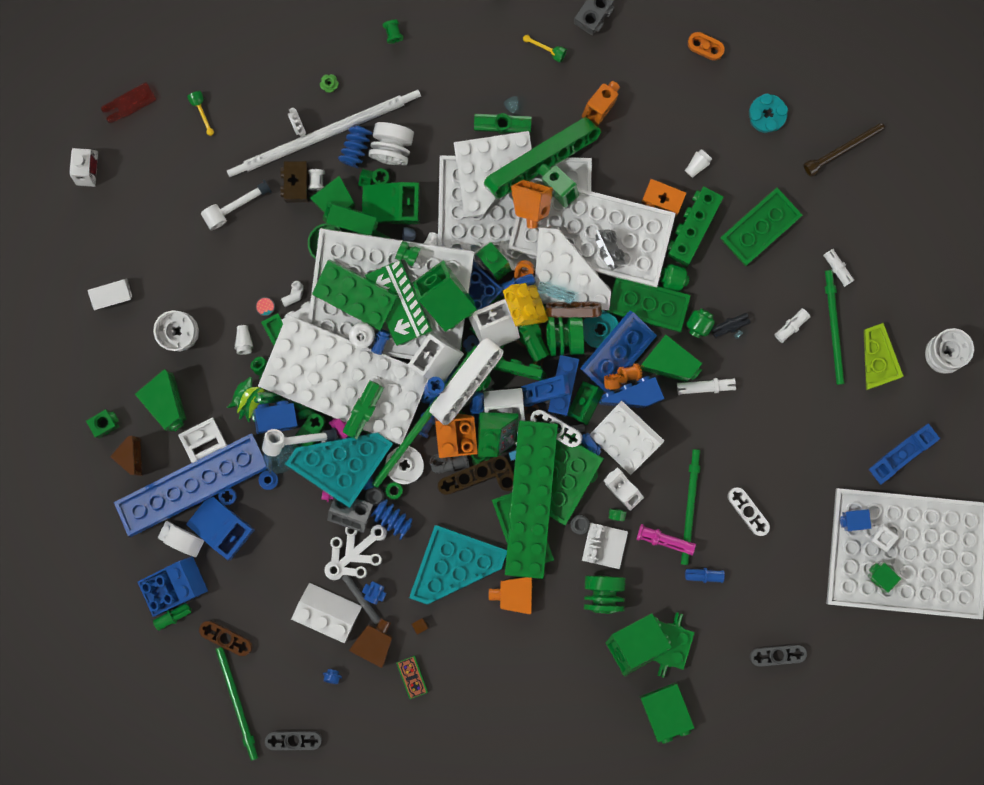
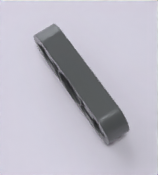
(764, 661)
(308, 746)

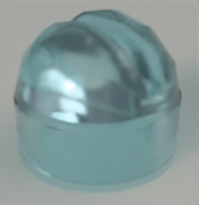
(512, 104)

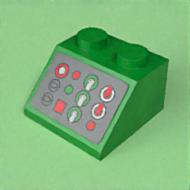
(496, 433)

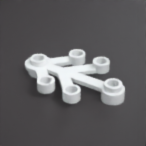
(352, 554)

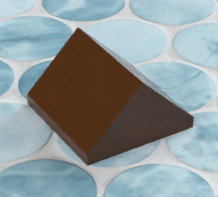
(129, 455)

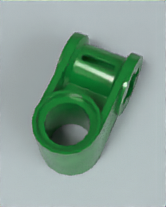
(308, 427)

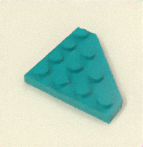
(340, 465)
(453, 563)

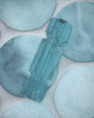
(556, 292)

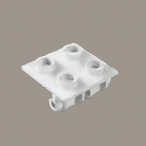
(604, 546)

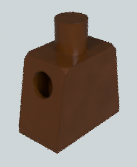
(374, 643)

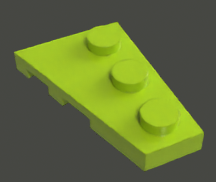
(880, 359)

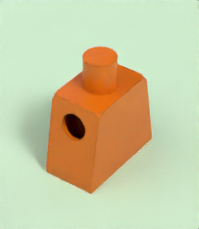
(601, 102)
(531, 201)
(514, 595)

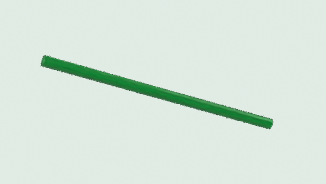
(411, 436)

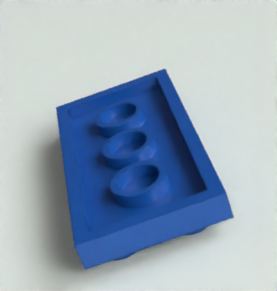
(619, 349)

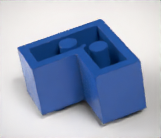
(278, 417)

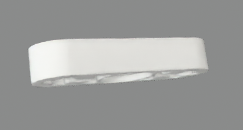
(571, 431)
(753, 526)

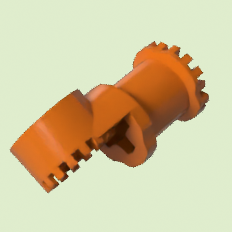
(624, 374)

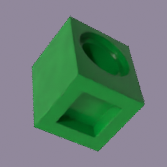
(95, 427)
(883, 576)

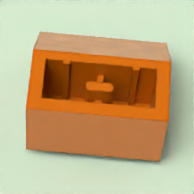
(457, 437)

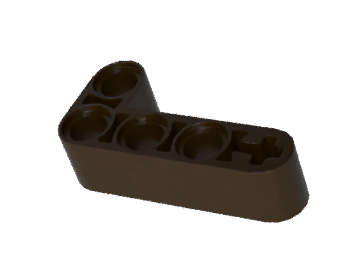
(474, 478)

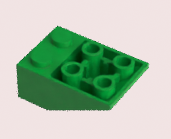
(392, 202)

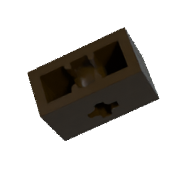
(299, 192)

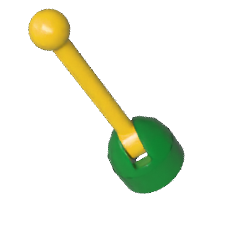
(557, 53)
(196, 99)

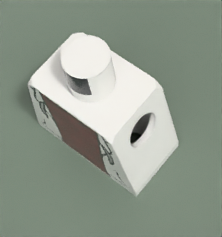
(83, 165)

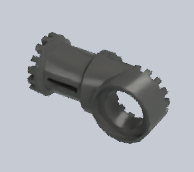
(450, 463)

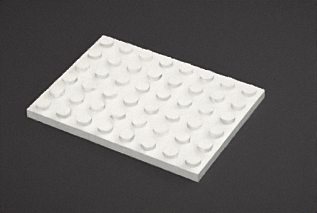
(499, 220)
(368, 253)
(934, 556)

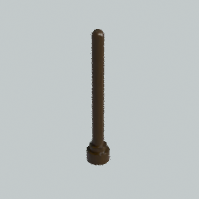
(812, 167)

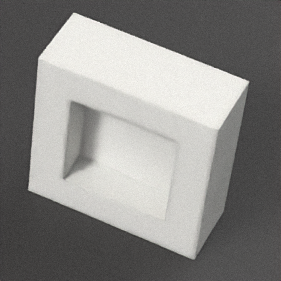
(884, 538)

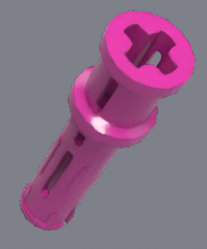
(656, 537)

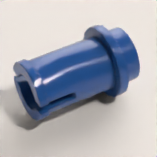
(380, 341)
(589, 443)

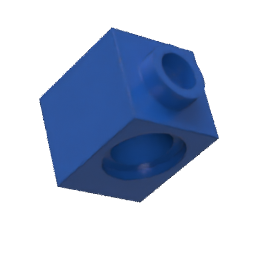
(855, 520)

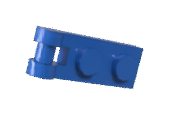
(545, 390)

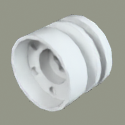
(392, 139)
(165, 332)
(959, 346)

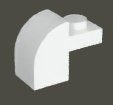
(623, 489)
(180, 539)

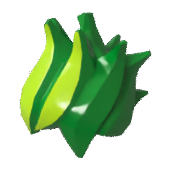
(244, 399)

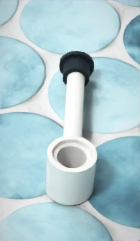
(214, 215)
(275, 440)

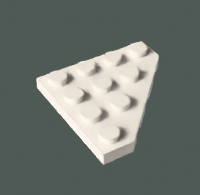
(481, 158)
(564, 267)

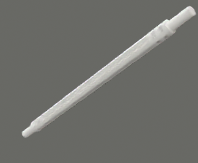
(323, 133)

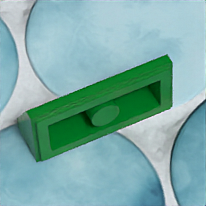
(585, 403)

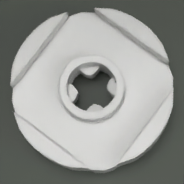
(411, 474)

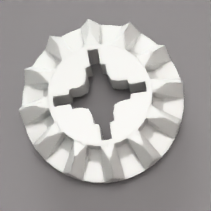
(296, 122)

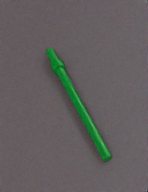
(830, 290)
(694, 469)
(248, 739)

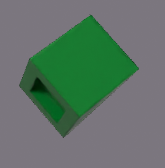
(365, 177)

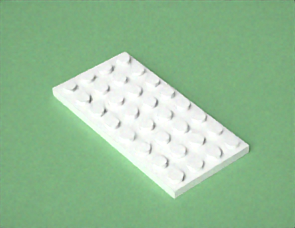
(639, 230)
(332, 374)

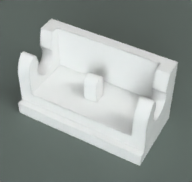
(110, 294)

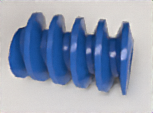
(354, 146)
(392, 519)

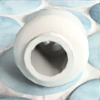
(357, 339)

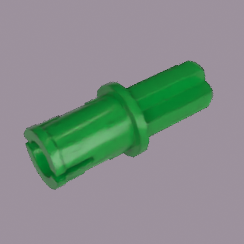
(171, 616)

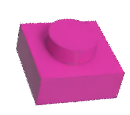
(339, 426)

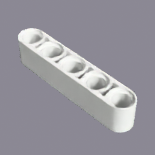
(466, 381)

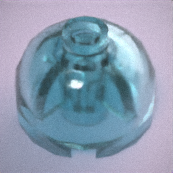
(276, 463)

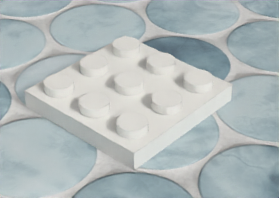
(626, 437)

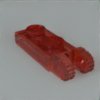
(129, 102)

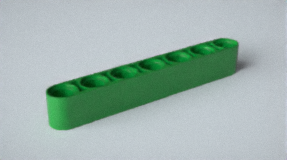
(549, 152)

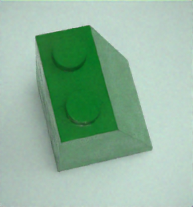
(444, 296)
(671, 361)
(163, 401)
(638, 644)

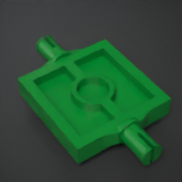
(680, 643)

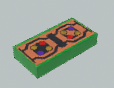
(412, 677)

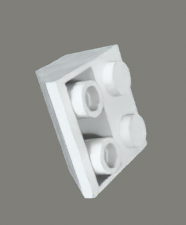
(495, 323)
(435, 358)

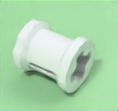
(316, 179)

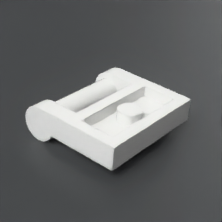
(200, 435)

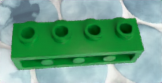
(696, 223)

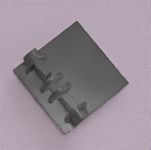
(608, 240)

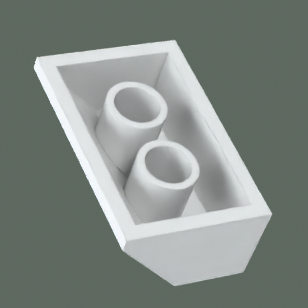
(326, 613)

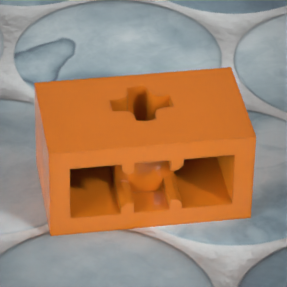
(656, 190)

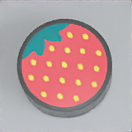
(265, 306)

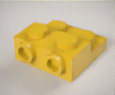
(525, 304)

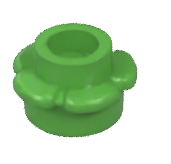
(329, 78)

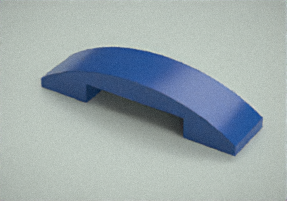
(903, 453)

